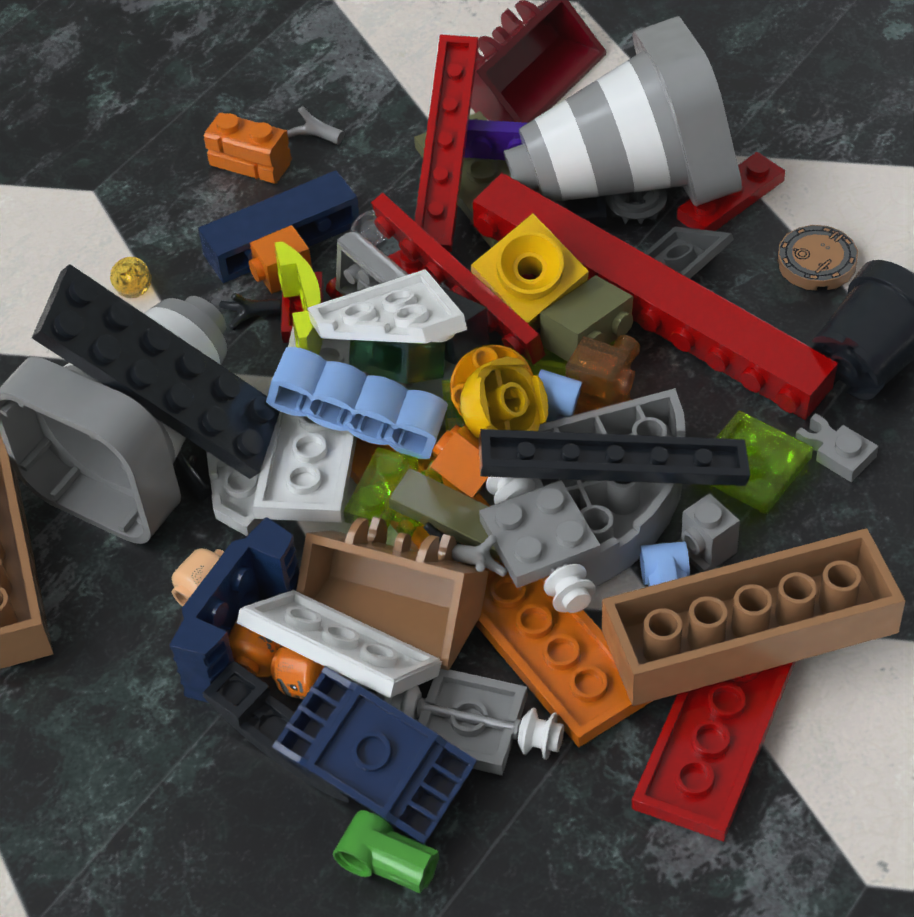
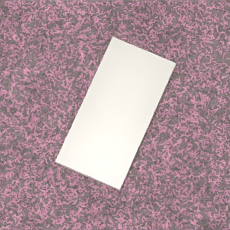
(340, 643)

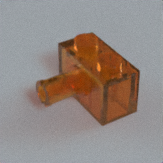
(603, 372)

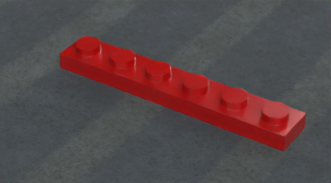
(446, 137)
(447, 269)

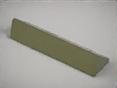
(442, 507)

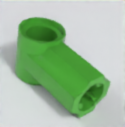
(375, 848)

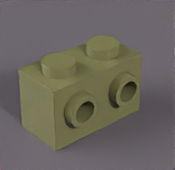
(591, 311)

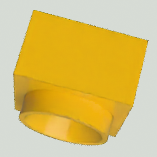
(535, 251)

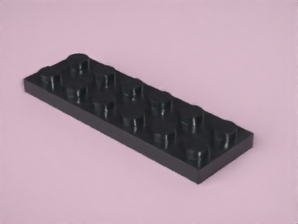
(157, 370)

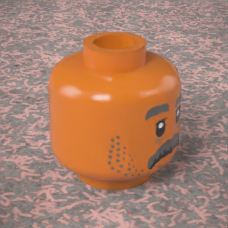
(294, 672)

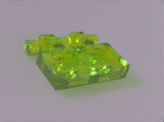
(377, 486)

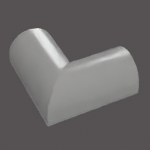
(362, 264)

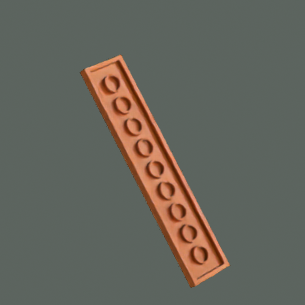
(551, 651)

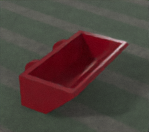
(532, 61)

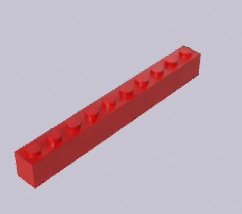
(671, 303)

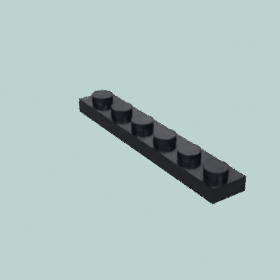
(613, 457)

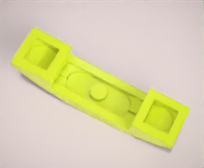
(299, 280)

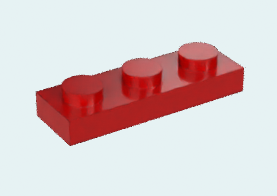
(757, 177)

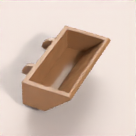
(396, 590)

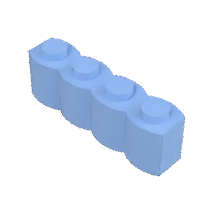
(351, 401)

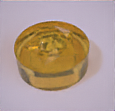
(130, 277)

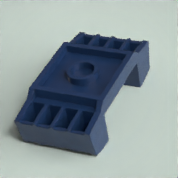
(245, 573)
(375, 754)

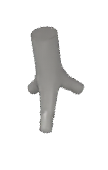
(316, 128)
(479, 556)

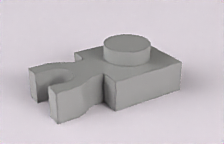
(838, 450)

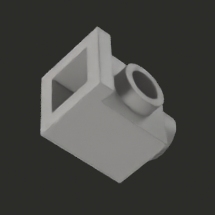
(709, 533)

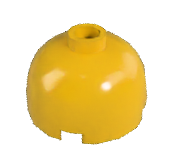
(503, 398)

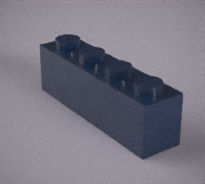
(313, 208)

